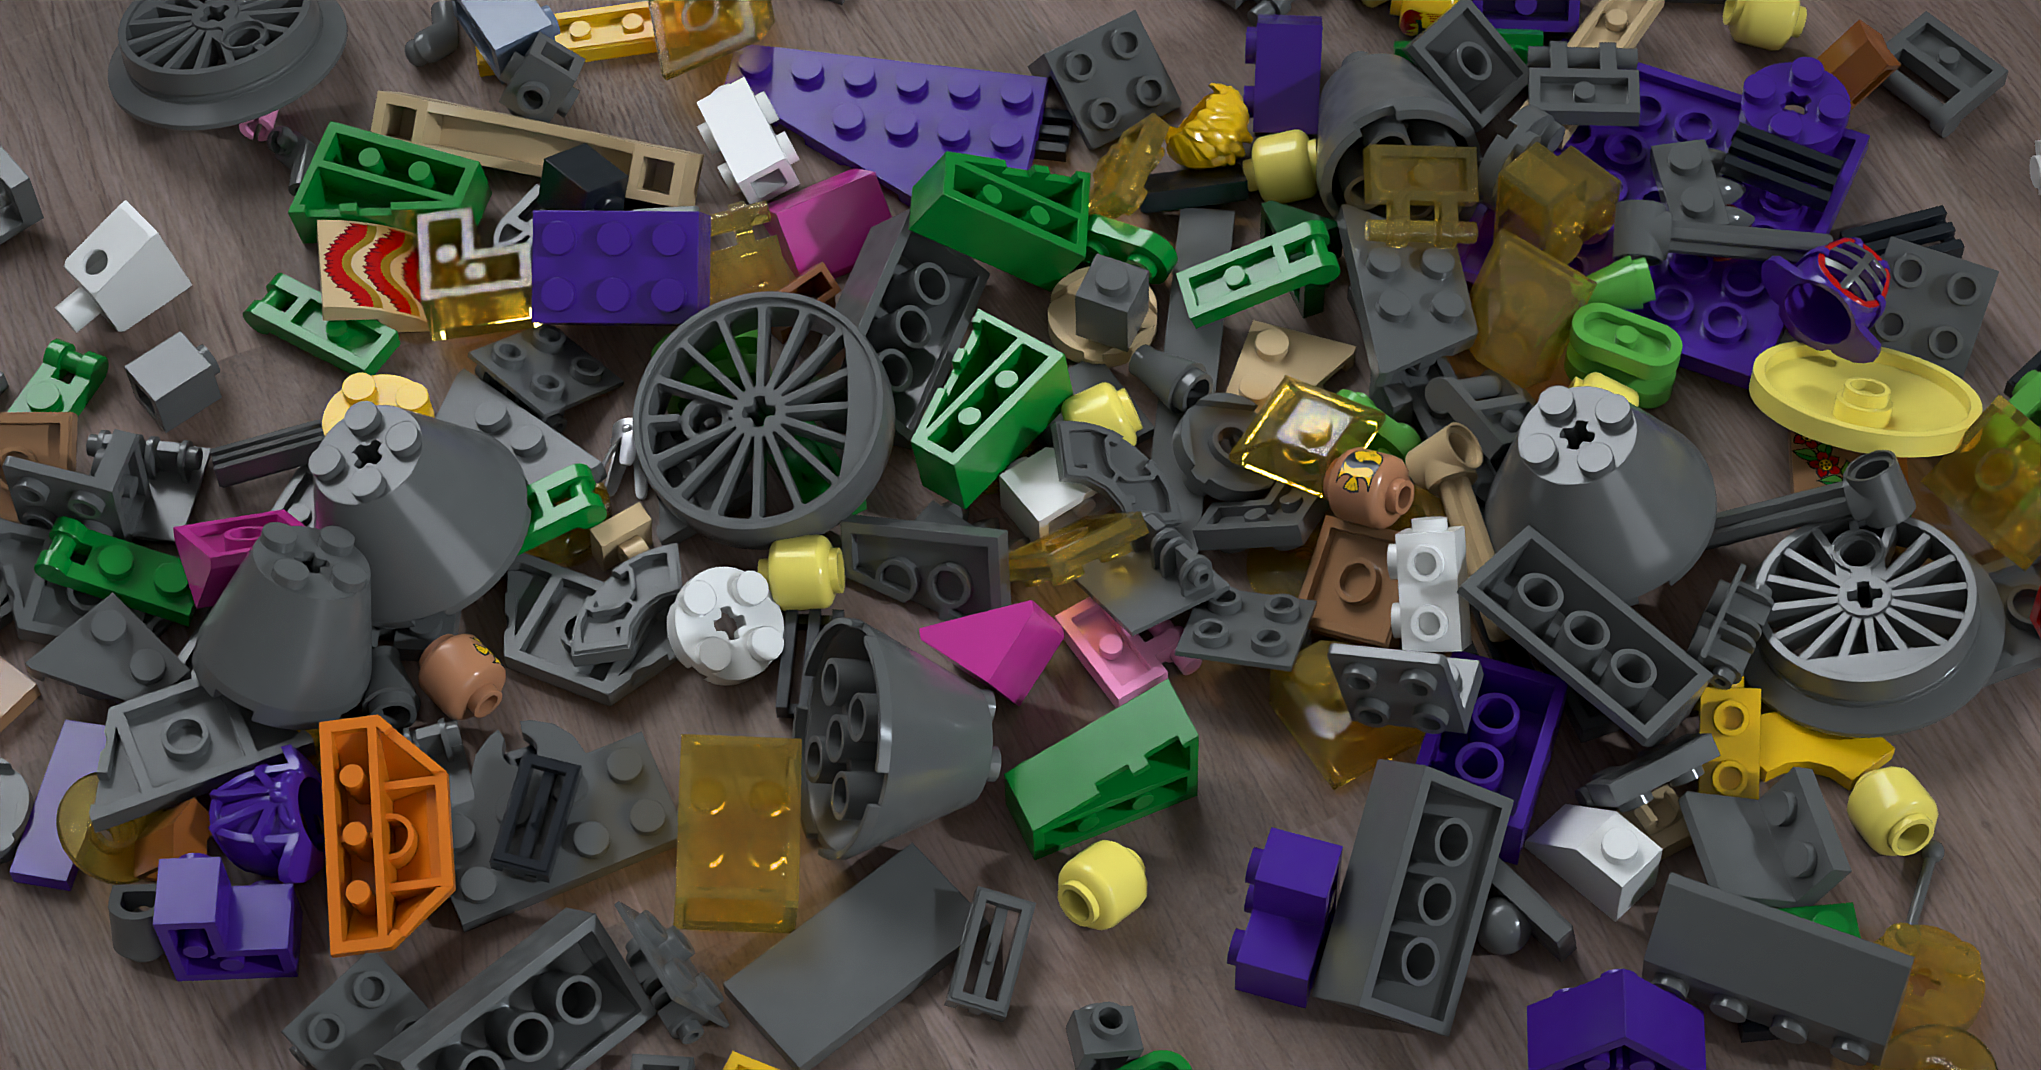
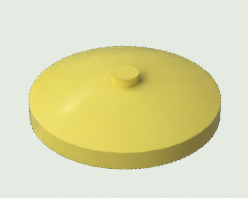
(1865, 407)

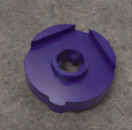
(1799, 84)

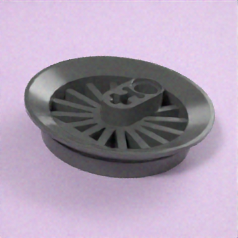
(222, 58)
(1874, 690)

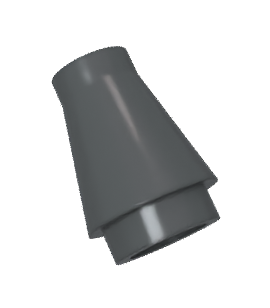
(1171, 378)
(390, 690)

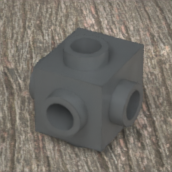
(541, 80)

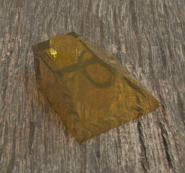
(705, 30)
(1524, 309)
(1303, 433)
(1319, 720)

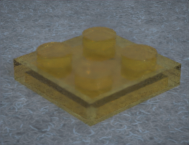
(1064, 551)

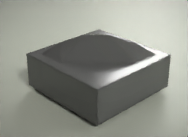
(1393, 399)

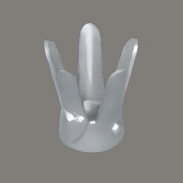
(624, 455)

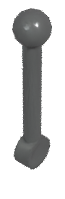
(1931, 853)

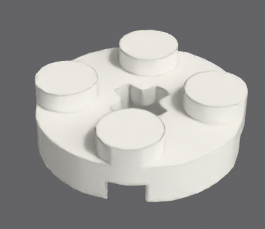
(746, 600)

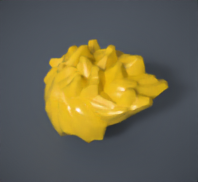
(1212, 131)

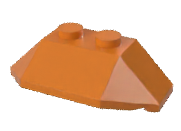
(382, 835)

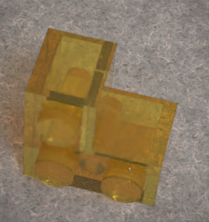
(1555, 200)
(469, 286)

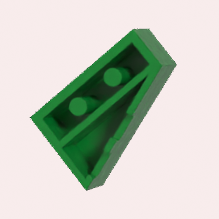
(383, 182)
(1005, 215)
(990, 409)
(1106, 773)

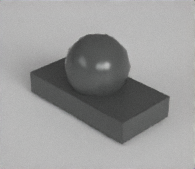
(1519, 912)

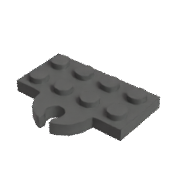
(615, 821)

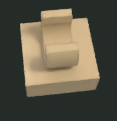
(621, 537)
(1662, 821)

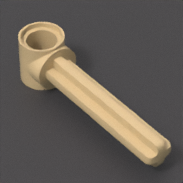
(1447, 469)

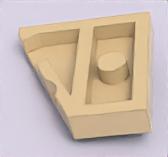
(1278, 351)

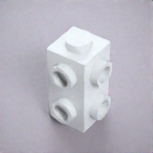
(742, 131)
(1429, 571)

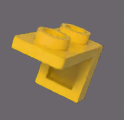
(1734, 722)

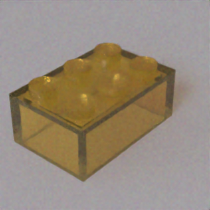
(738, 834)

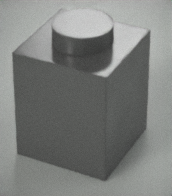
(1112, 302)
(174, 380)

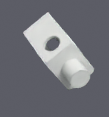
(121, 273)

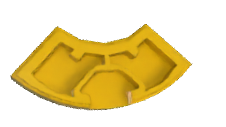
(1837, 757)

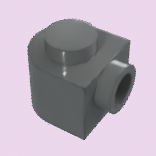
(131, 927)
(1104, 1036)

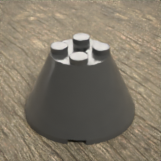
(1606, 490)
(427, 507)
(886, 740)

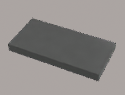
(854, 959)

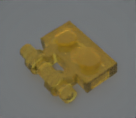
(1125, 168)
(1420, 176)
(751, 263)

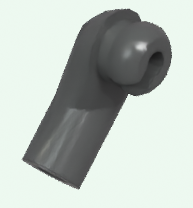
(437, 39)
(293, 151)

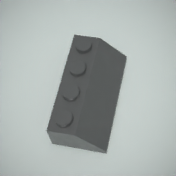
(913, 309)
(1587, 636)
(1413, 896)
(1776, 970)
(539, 1007)

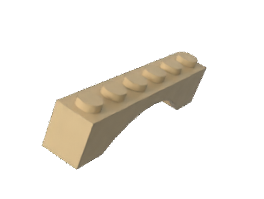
(521, 144)

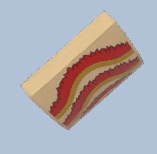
(370, 274)

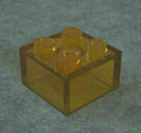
(1996, 481)

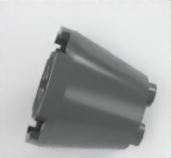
(1380, 103)
(291, 629)

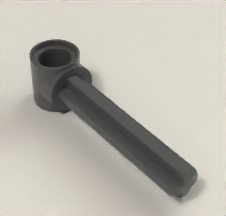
(1648, 231)
(1870, 491)

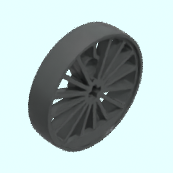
(868, 414)

